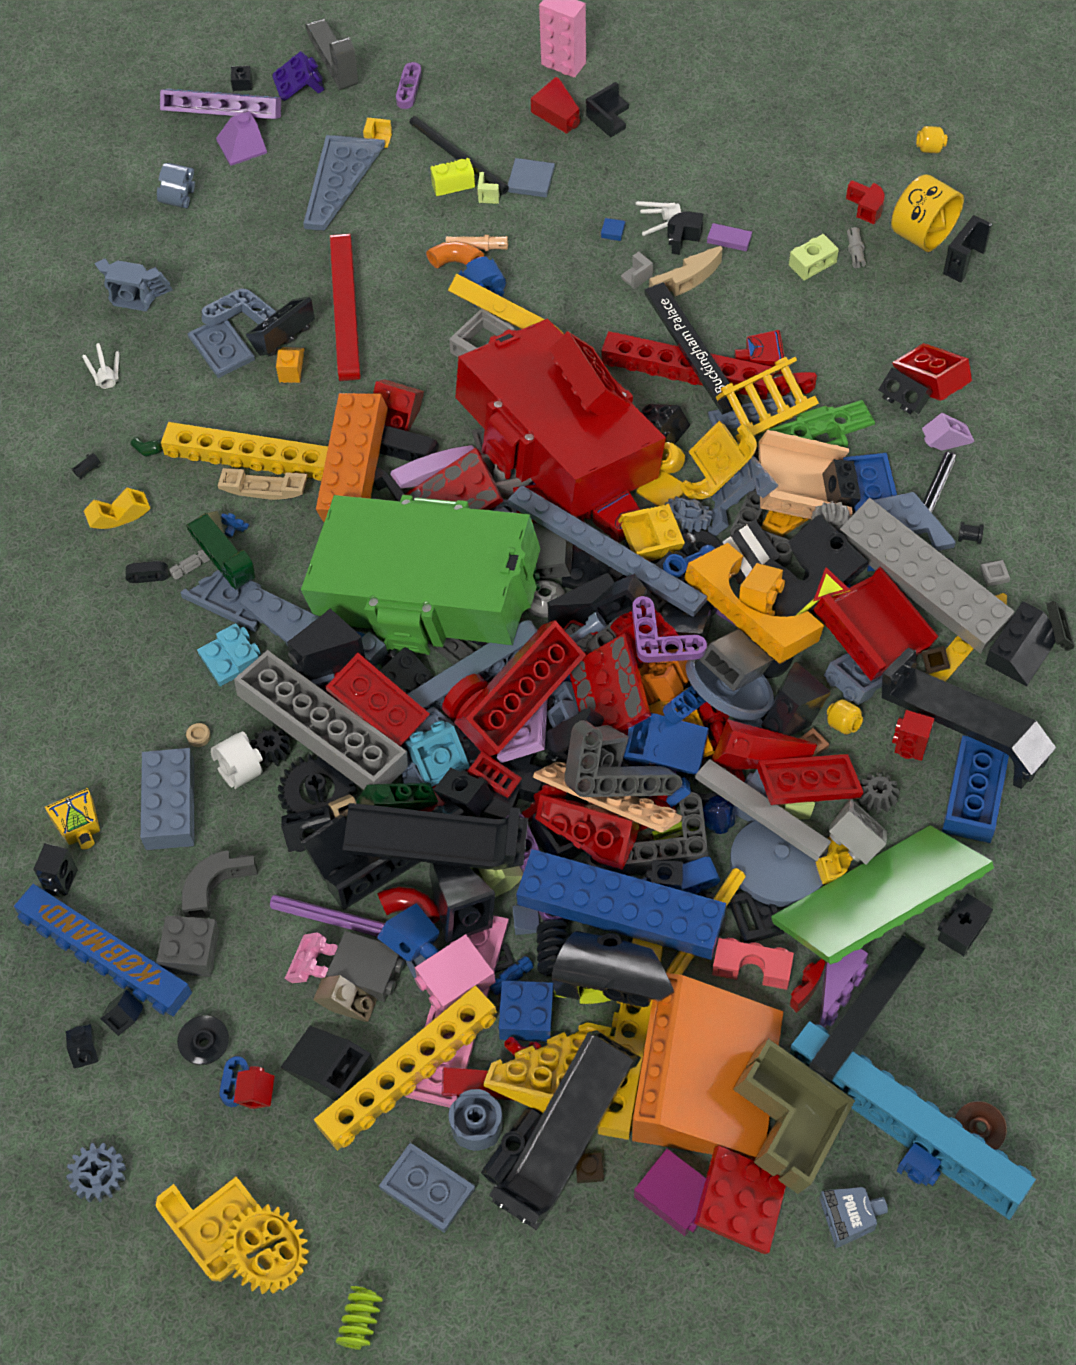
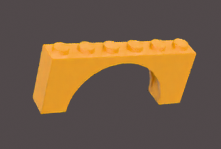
(776, 635)

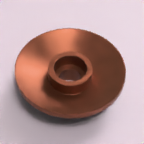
(984, 1112)

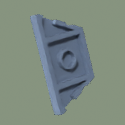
(222, 599)

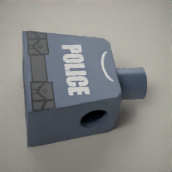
(850, 1213)

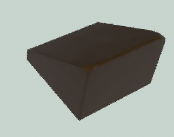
(935, 660)

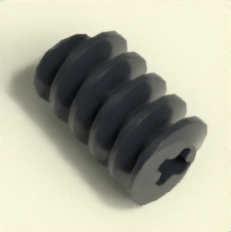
(550, 941)

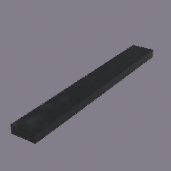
(866, 1008)

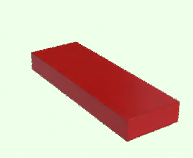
(458, 1080)

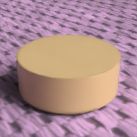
(198, 735)

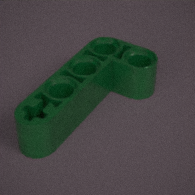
(233, 565)

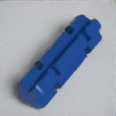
(513, 973)

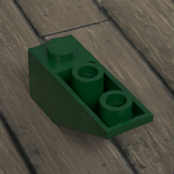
(403, 796)

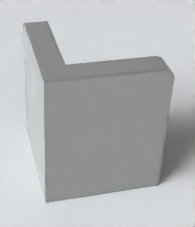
(640, 272)

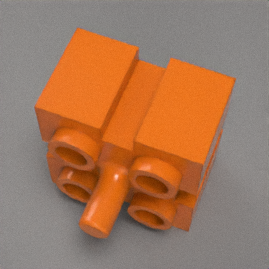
(663, 679)

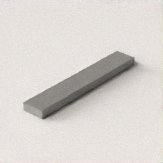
(759, 808)

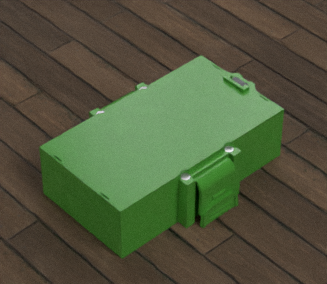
(423, 570)

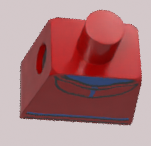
(762, 349)
(608, 514)

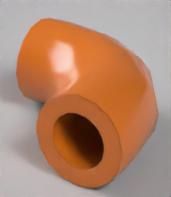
(452, 252)

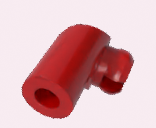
(514, 1046)

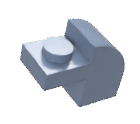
(564, 703)

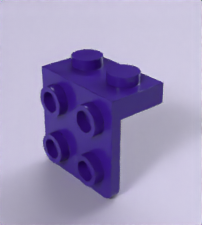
(296, 74)

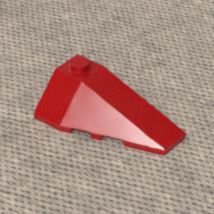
(745, 745)
(590, 828)

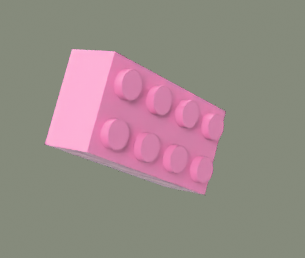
(563, 35)

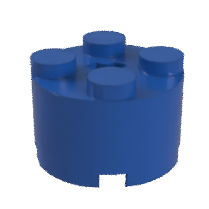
(486, 274)

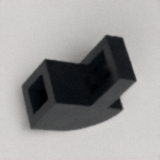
(684, 227)

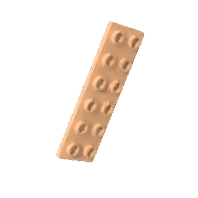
(632, 807)

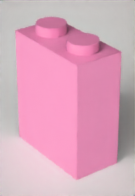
(453, 973)

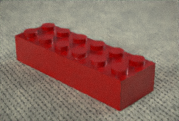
(520, 688)

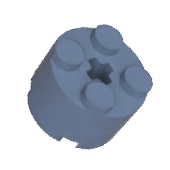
(175, 185)
(479, 1134)

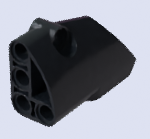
(610, 965)

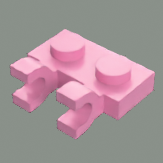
(305, 958)

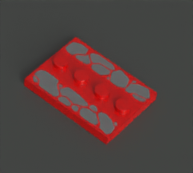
(464, 481)
(611, 684)

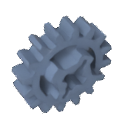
(690, 513)
(86, 1166)

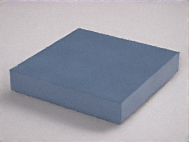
(531, 177)

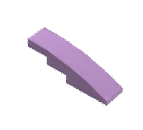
(423, 468)

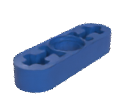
(684, 709)

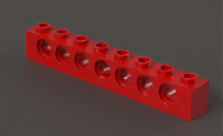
(669, 362)

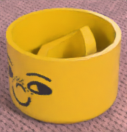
(926, 212)

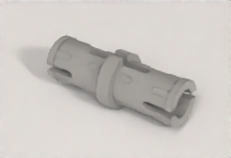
(856, 247)

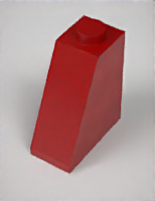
(556, 106)

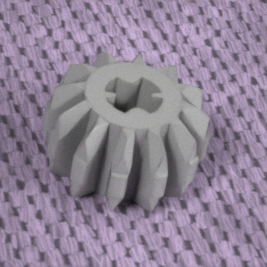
(834, 513)

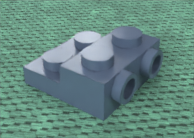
(851, 680)

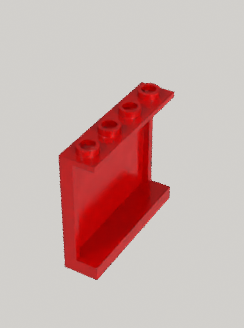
(875, 623)

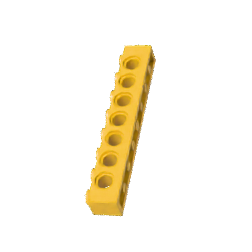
(243, 450)
(472, 1003)
(619, 1123)

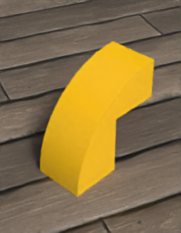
(126, 508)

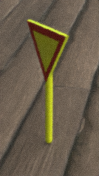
(828, 585)

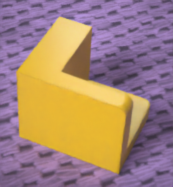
(378, 129)

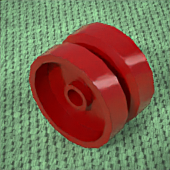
(462, 695)

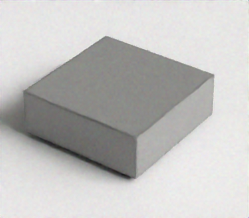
(995, 573)

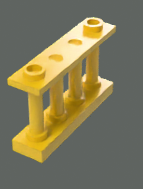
(784, 411)

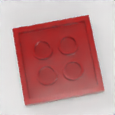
(740, 1200)

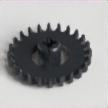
(306, 774)

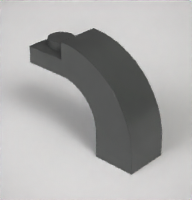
(207, 876)

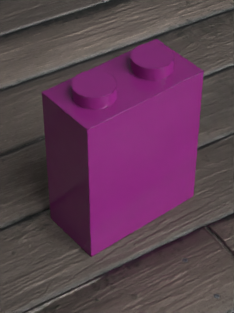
(672, 1192)

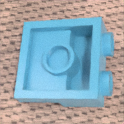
(229, 654)
(437, 752)

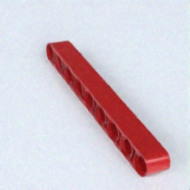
(345, 307)

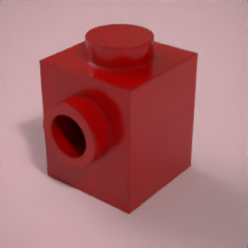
(254, 1088)

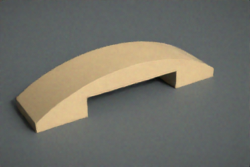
(264, 487)

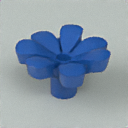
(233, 524)

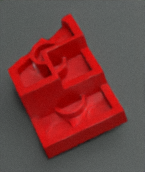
(625, 625)

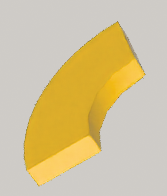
(834, 863)

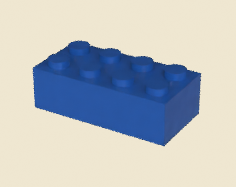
(975, 791)

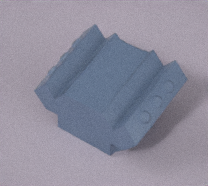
(132, 284)

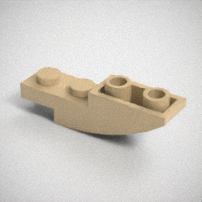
(694, 271)

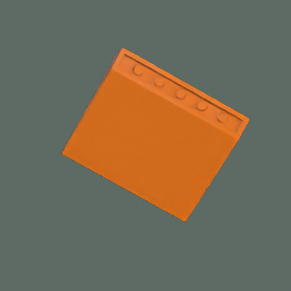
(691, 1064)

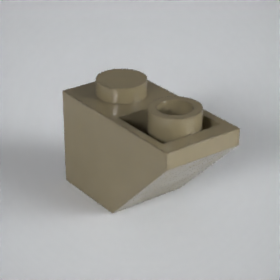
(344, 998)

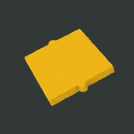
(661, 489)

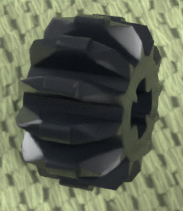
(278, 742)

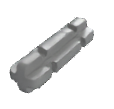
(188, 564)

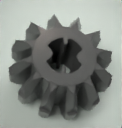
(876, 784)

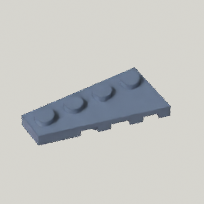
(277, 614)

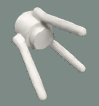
(667, 210)
(105, 376)

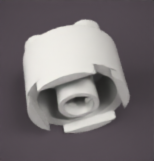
(237, 760)

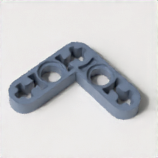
(240, 301)

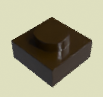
(590, 1168)

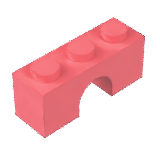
(733, 955)

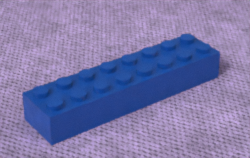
(621, 904)

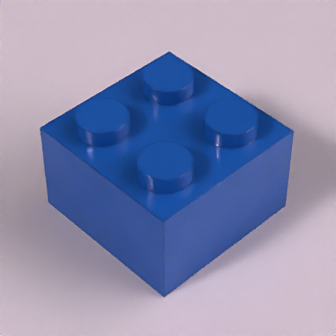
(526, 1010)

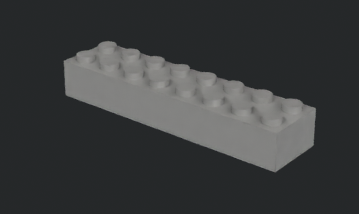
(927, 576)
(320, 722)

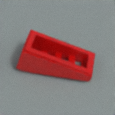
(485, 759)

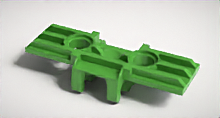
(823, 421)

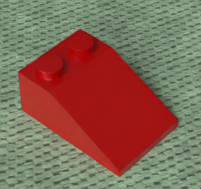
(935, 370)

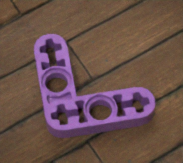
(653, 641)

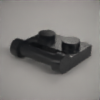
(760, 914)

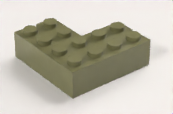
(805, 1111)

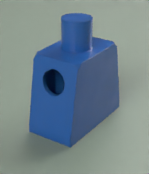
(410, 934)

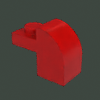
(869, 200)

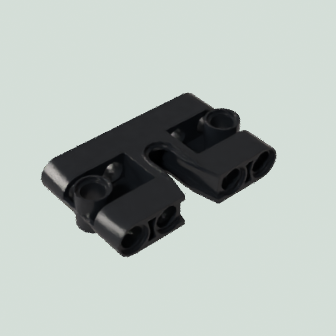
(814, 553)

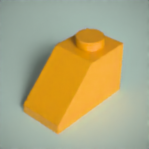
(289, 364)

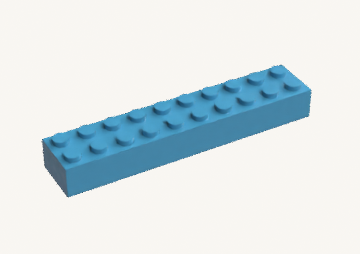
(911, 1120)

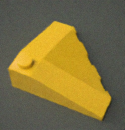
(537, 1073)

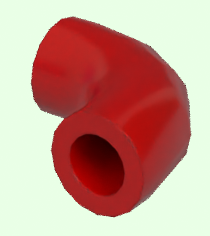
(401, 898)

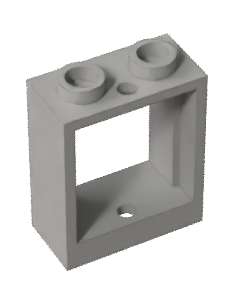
(459, 341)

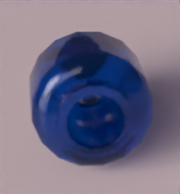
(719, 814)

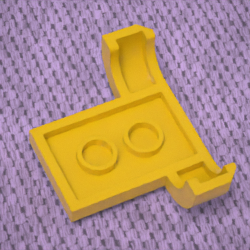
(718, 459)
(204, 1227)

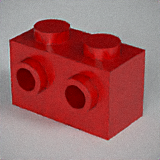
(912, 735)

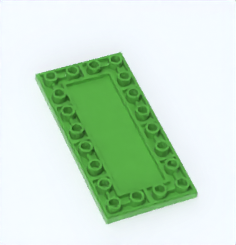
(881, 894)

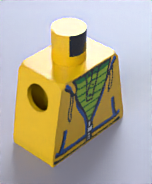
(75, 818)

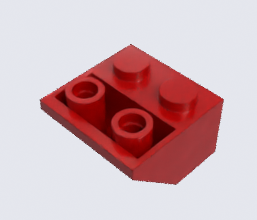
(402, 403)

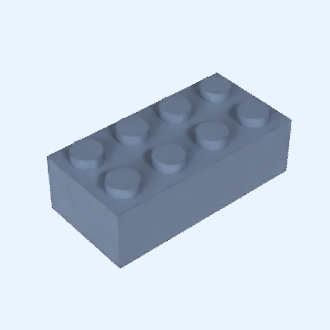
(167, 799)

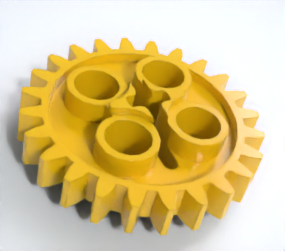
(277, 1271)

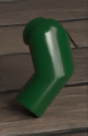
(146, 448)

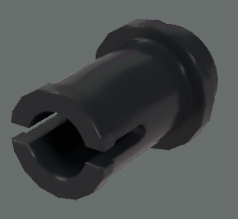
(85, 466)

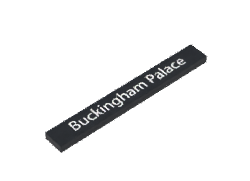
(689, 344)

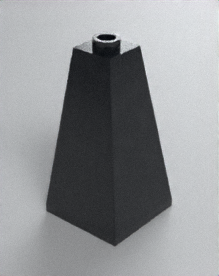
(462, 900)

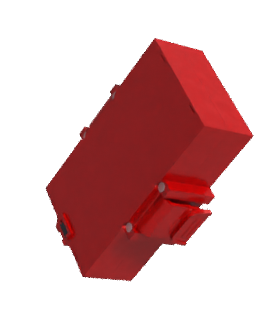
(545, 432)

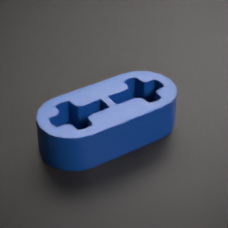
(229, 1080)

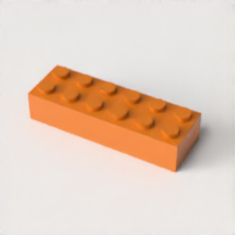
(352, 448)

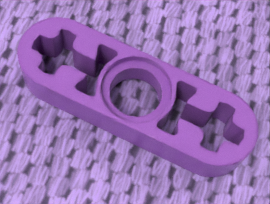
(407, 79)

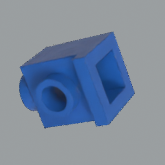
(920, 1166)

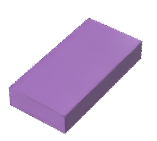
(729, 237)

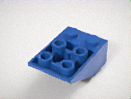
(666, 744)

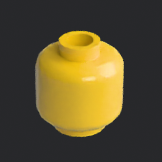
(931, 139)
(672, 458)
(844, 717)

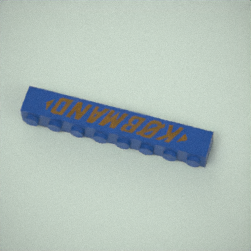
(102, 950)

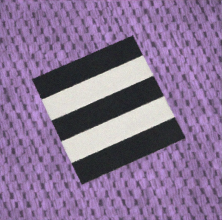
(754, 547)

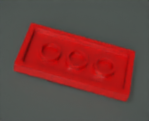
(377, 700)
(809, 779)

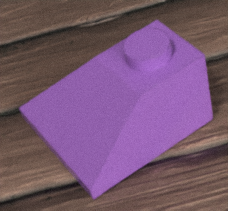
(241, 139)

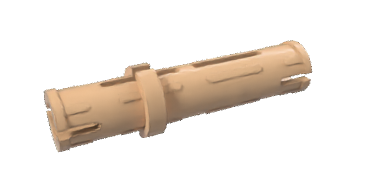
(483, 242)

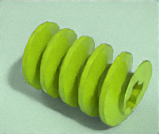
(359, 1318)

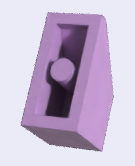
(946, 433)

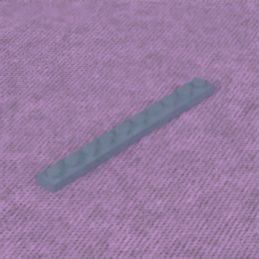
(607, 550)

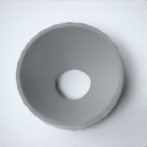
(539, 603)

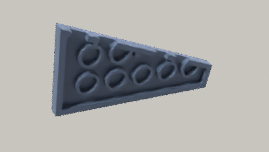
(338, 173)

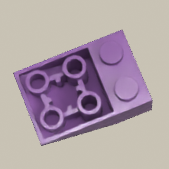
(839, 982)

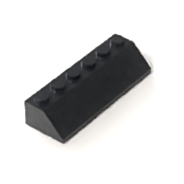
(370, 872)

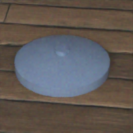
(745, 703)
(773, 867)

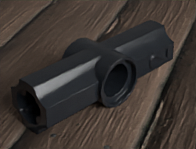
(503, 1159)

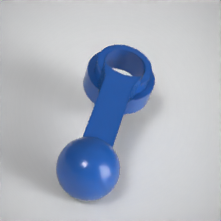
(682, 563)

